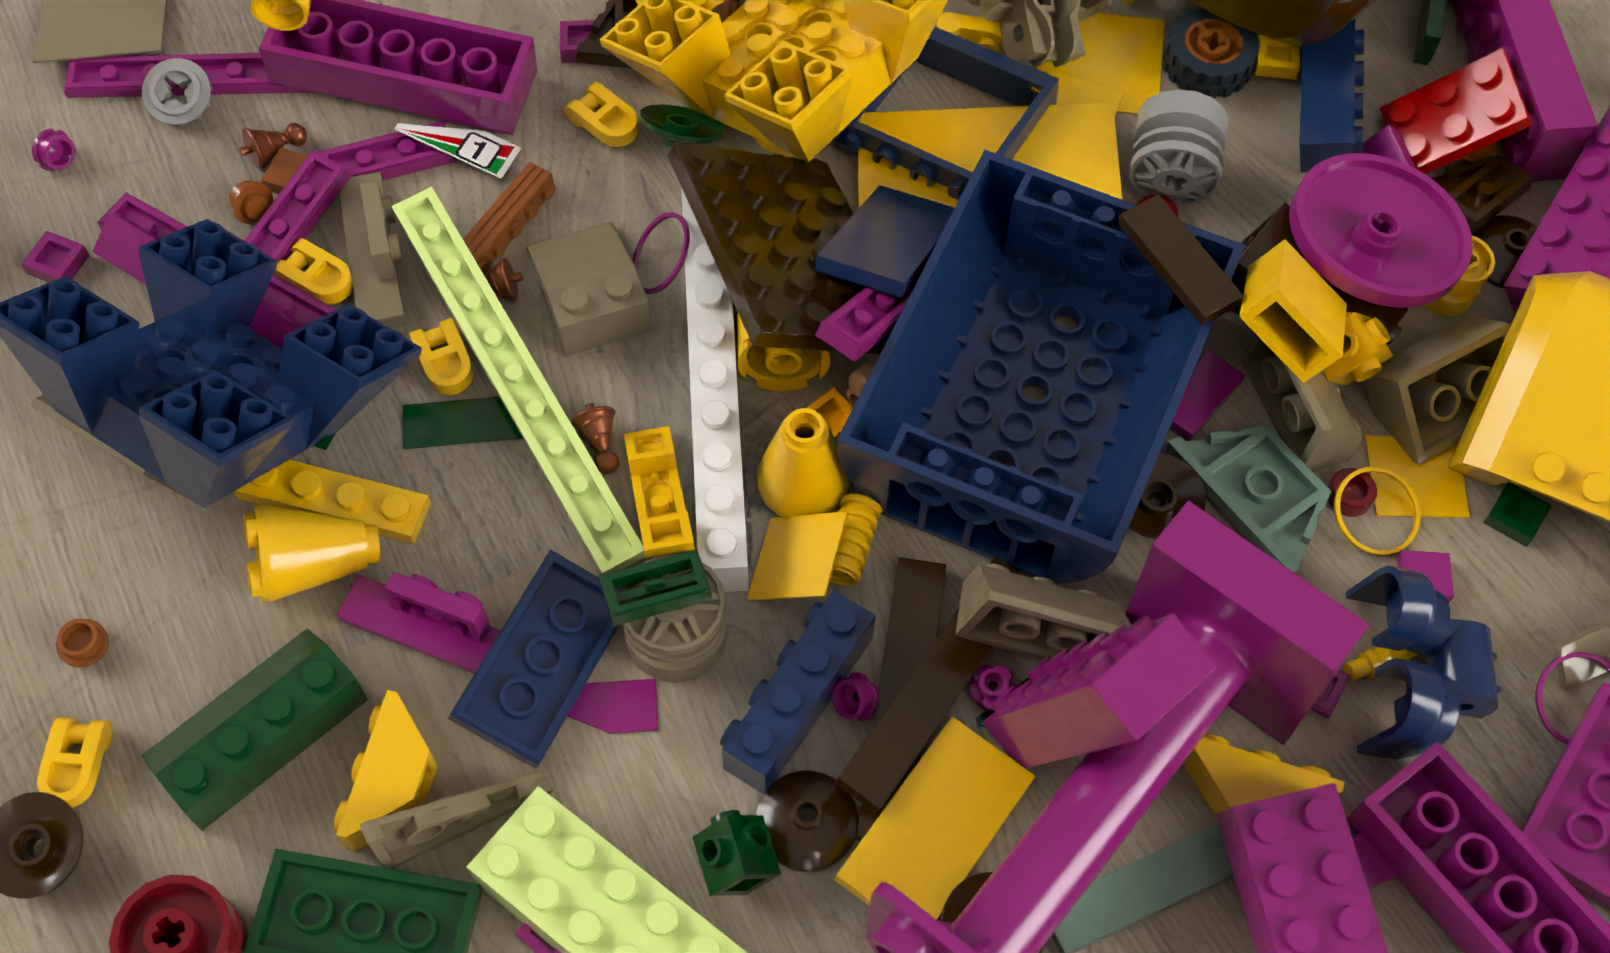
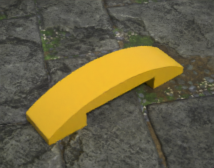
(658, 492)

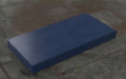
(885, 241)
(538, 661)

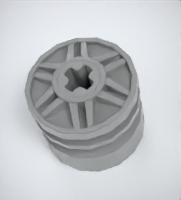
(1179, 146)

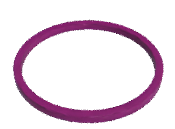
(686, 243)
(1540, 684)

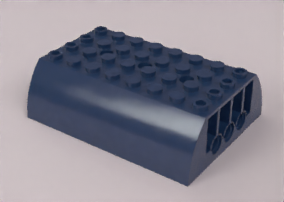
(986, 315)

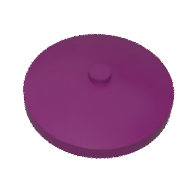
(1380, 230)

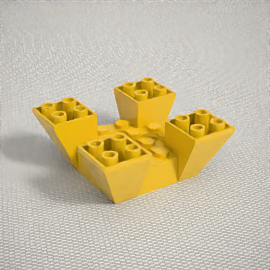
(776, 66)

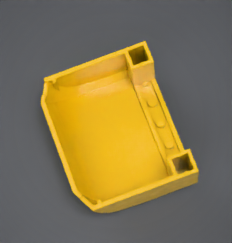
(1548, 398)

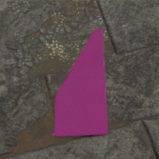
(618, 706)

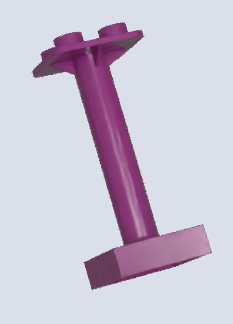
(1274, 657)

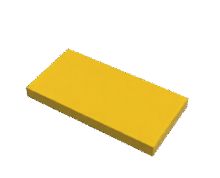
(938, 820)

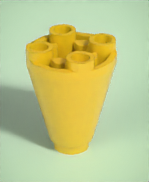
(802, 467)
(304, 550)

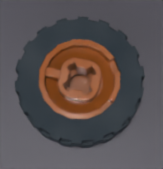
(1209, 54)

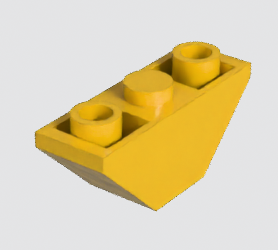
(390, 774)
(1237, 777)

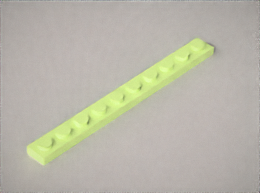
(519, 383)

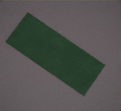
(457, 423)

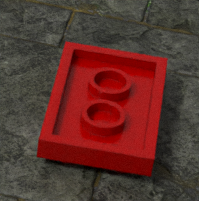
(1459, 112)

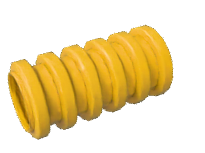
(856, 538)

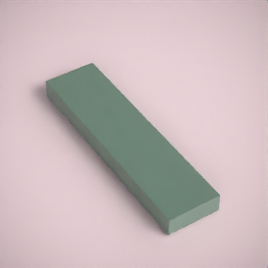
(1145, 889)

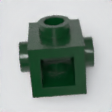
(736, 854)

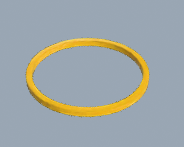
(1417, 516)

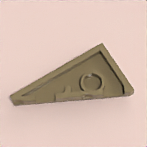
(421, 829)

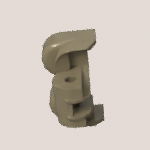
(1041, 28)

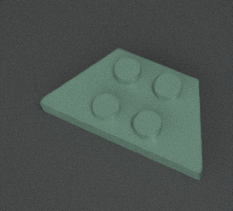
(1259, 488)

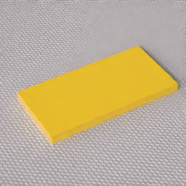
(1067, 142)

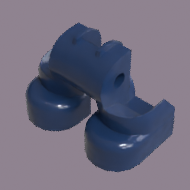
(1457, 660)

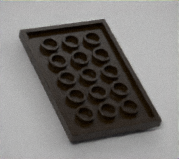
(764, 229)

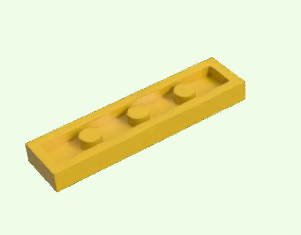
(318, 490)

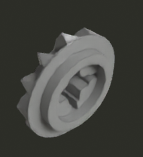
(157, 91)

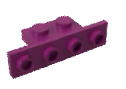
(421, 618)

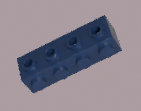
(1330, 97)
(797, 692)

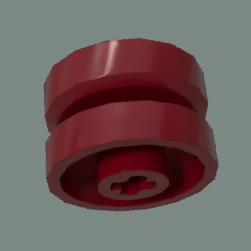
(178, 917)

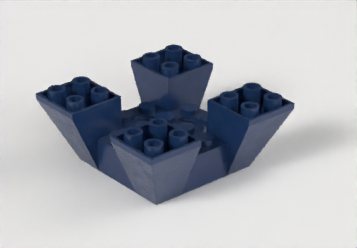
(198, 387)

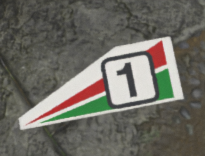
(470, 146)

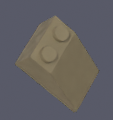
(590, 288)

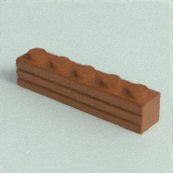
(509, 215)

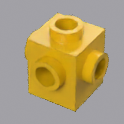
(1362, 350)

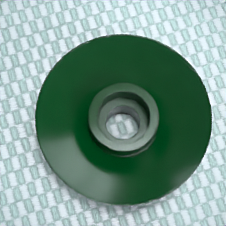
(681, 124)

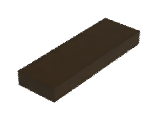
(1180, 260)

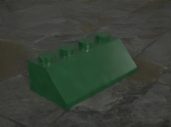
(254, 728)

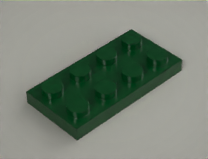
(359, 908)

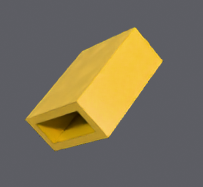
(1294, 311)

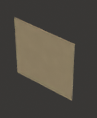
(98, 28)

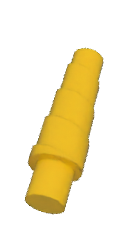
(1370, 659)

